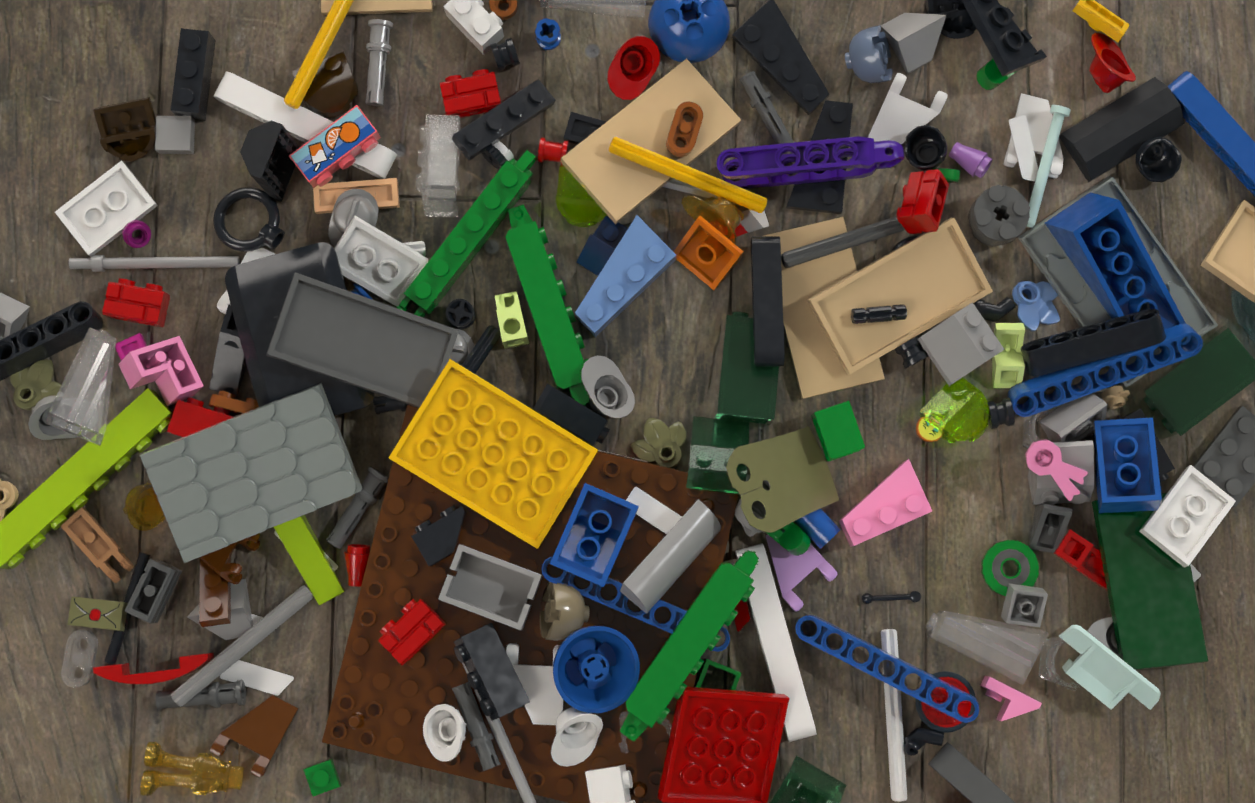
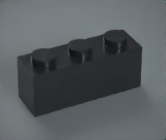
(193, 74)
(490, 672)

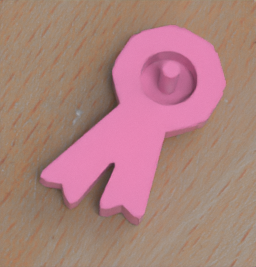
(1046, 459)

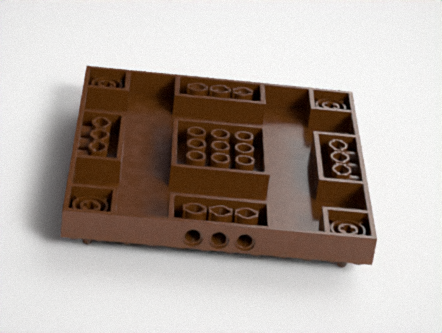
(384, 705)

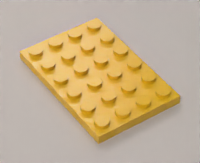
(493, 453)

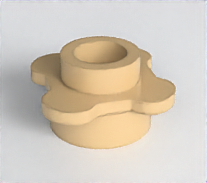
(1115, 397)

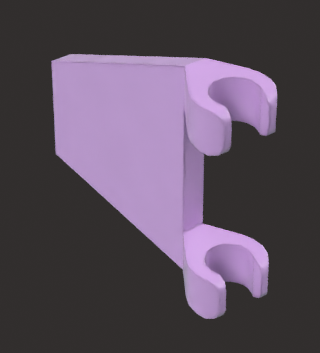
(793, 569)

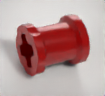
(552, 150)

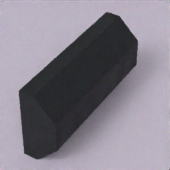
(1122, 127)
(268, 159)

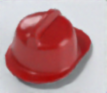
(1109, 64)
(633, 67)

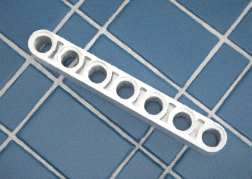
(298, 122)
(778, 647)

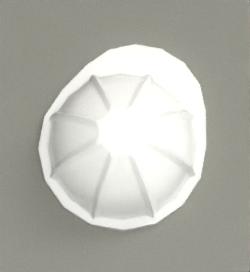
(444, 732)

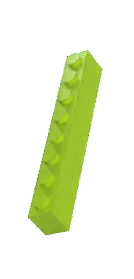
(80, 476)

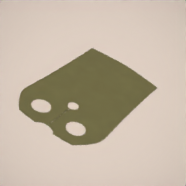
(796, 477)

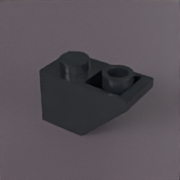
(442, 537)

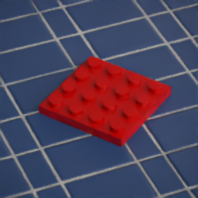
(723, 746)

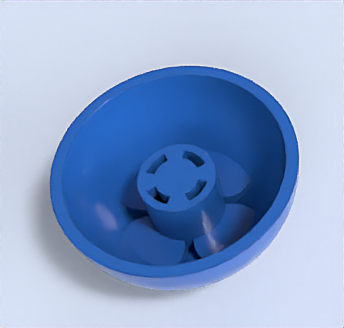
(682, 35)
(609, 675)

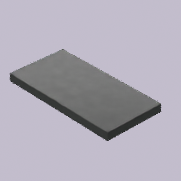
(360, 341)

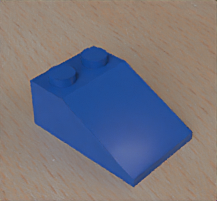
(1126, 465)
(594, 535)

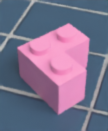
(166, 365)

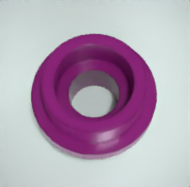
(142, 239)

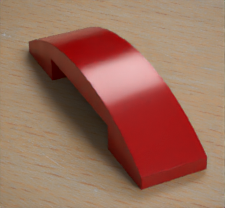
(1082, 557)
(121, 672)

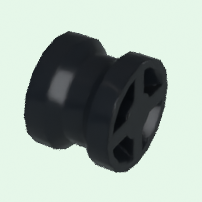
(505, 54)
(459, 309)
(911, 352)
(1001, 413)

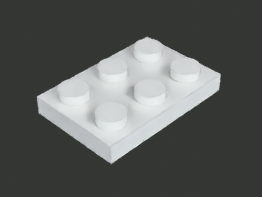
(105, 208)
(378, 261)
(1187, 516)

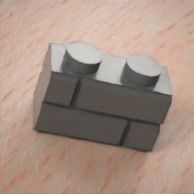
(153, 591)

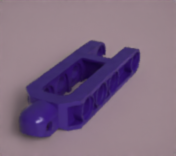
(767, 166)

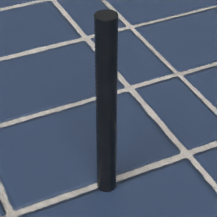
(118, 636)

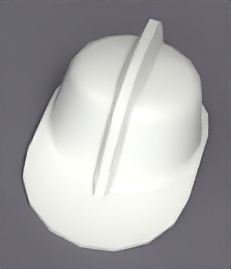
(575, 736)

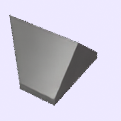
(914, 38)
(240, 614)

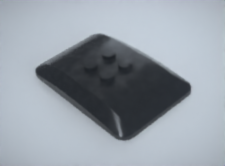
(256, 299)

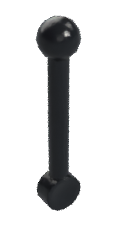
(914, 596)

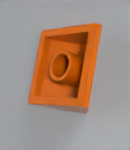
(707, 253)

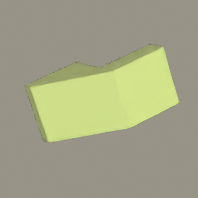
(1009, 364)

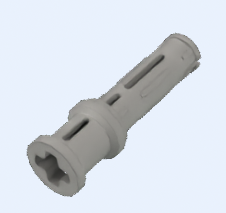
(378, 49)

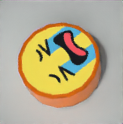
(927, 431)

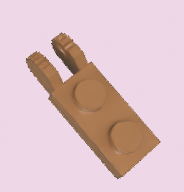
(95, 543)

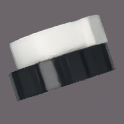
(497, 155)

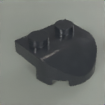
(957, 21)

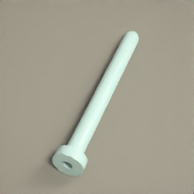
(1059, 113)

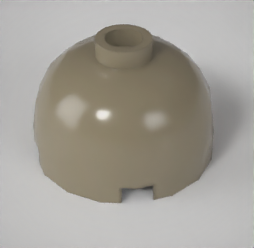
(563, 611)

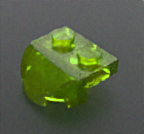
(575, 202)
(958, 412)

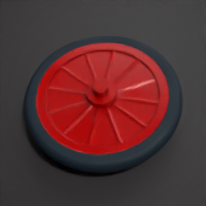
(938, 720)

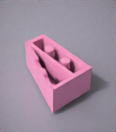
(887, 506)

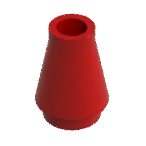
(356, 562)

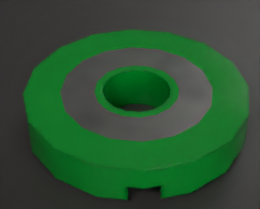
(1006, 550)

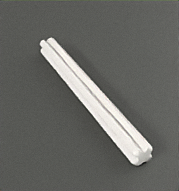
(894, 722)

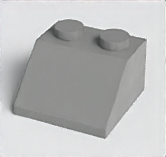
(960, 344)
(1076, 453)

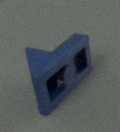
(601, 245)

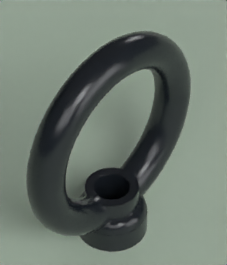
(269, 235)

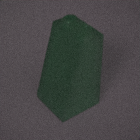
(1201, 382)
(744, 390)

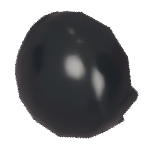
(925, 147)
(1158, 159)

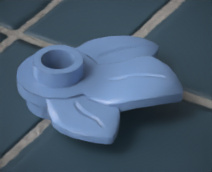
(1038, 306)

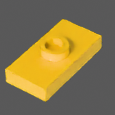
(1101, 19)

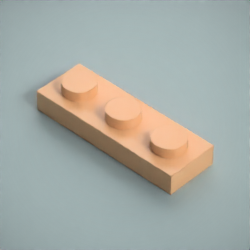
(383, 190)

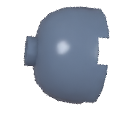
(869, 55)

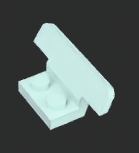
(1104, 672)

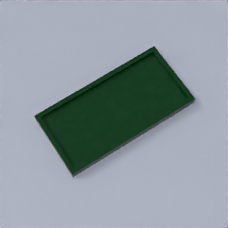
(1148, 595)

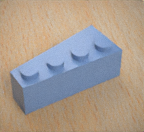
(628, 272)

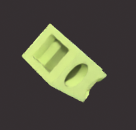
(511, 320)

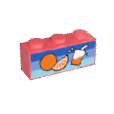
(335, 147)

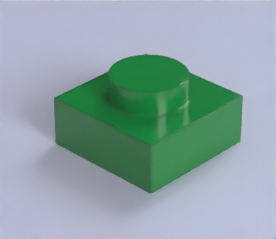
(322, 777)

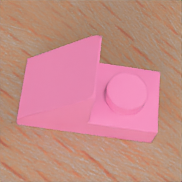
(1015, 701)

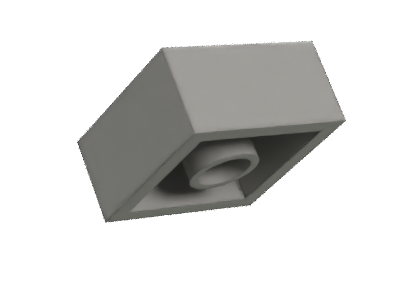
(175, 134)
(1024, 605)

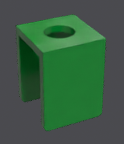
(838, 431)
(707, 662)

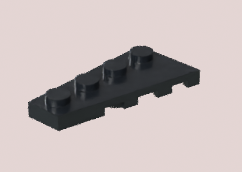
(1002, 36)
(778, 52)
(827, 195)

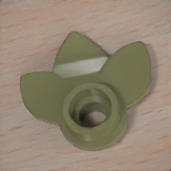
(35, 380)
(659, 439)

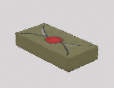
(97, 613)

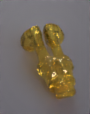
(206, 775)

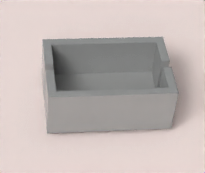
(490, 587)

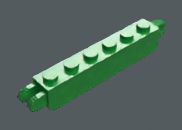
(469, 235)
(546, 302)
(688, 643)

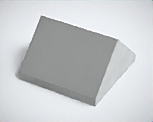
(1074, 419)

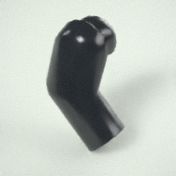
(994, 312)
(919, 738)

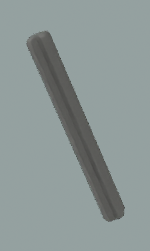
(841, 242)

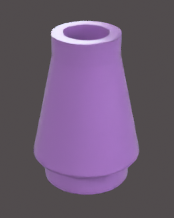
(971, 159)

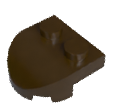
(331, 87)
(127, 128)

